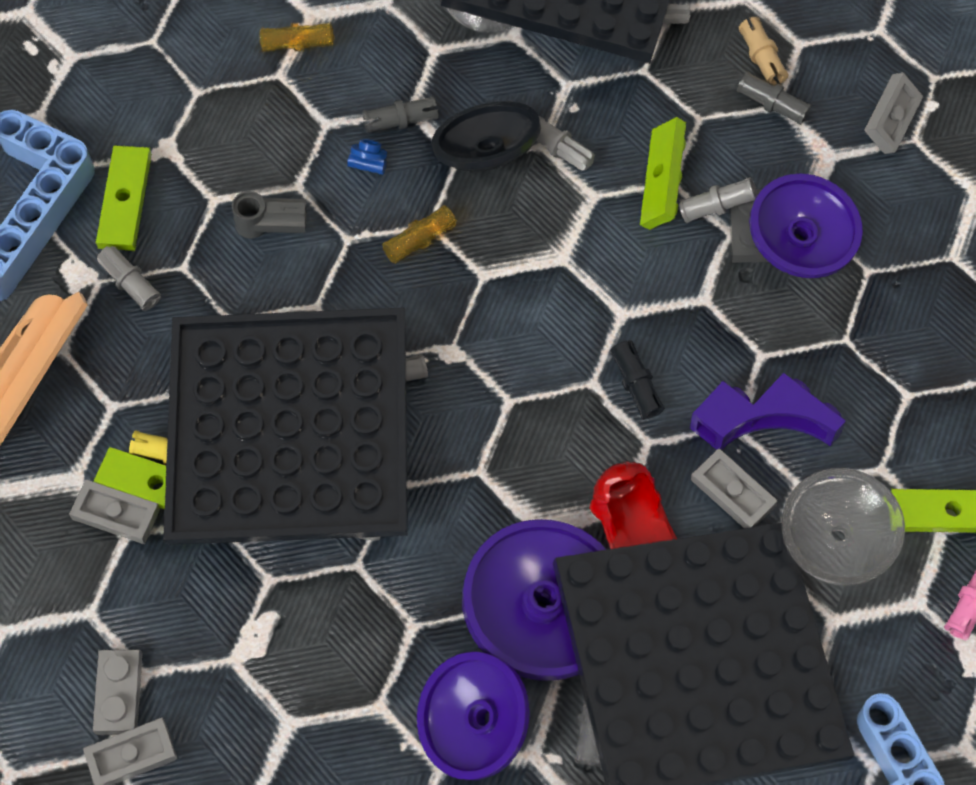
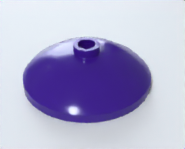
(817, 213)
(454, 712)

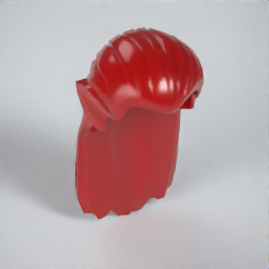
(630, 506)

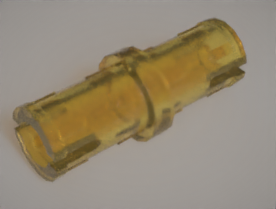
(296, 37)
(419, 234)

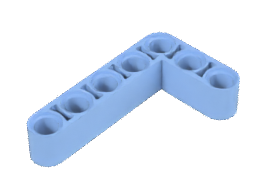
(37, 201)
(896, 733)

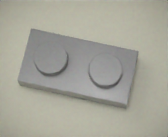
(893, 113)
(734, 490)
(115, 511)
(117, 691)
(130, 753)

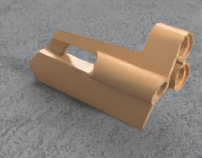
(31, 351)

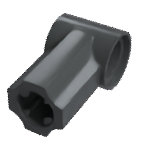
(270, 216)

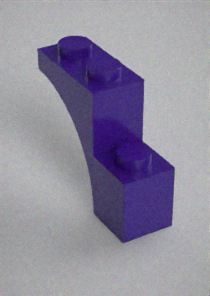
(785, 405)

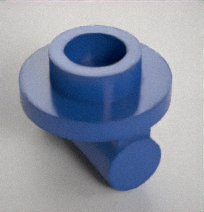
(368, 156)

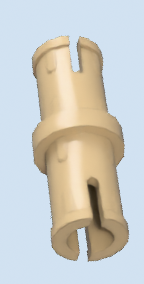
(763, 51)

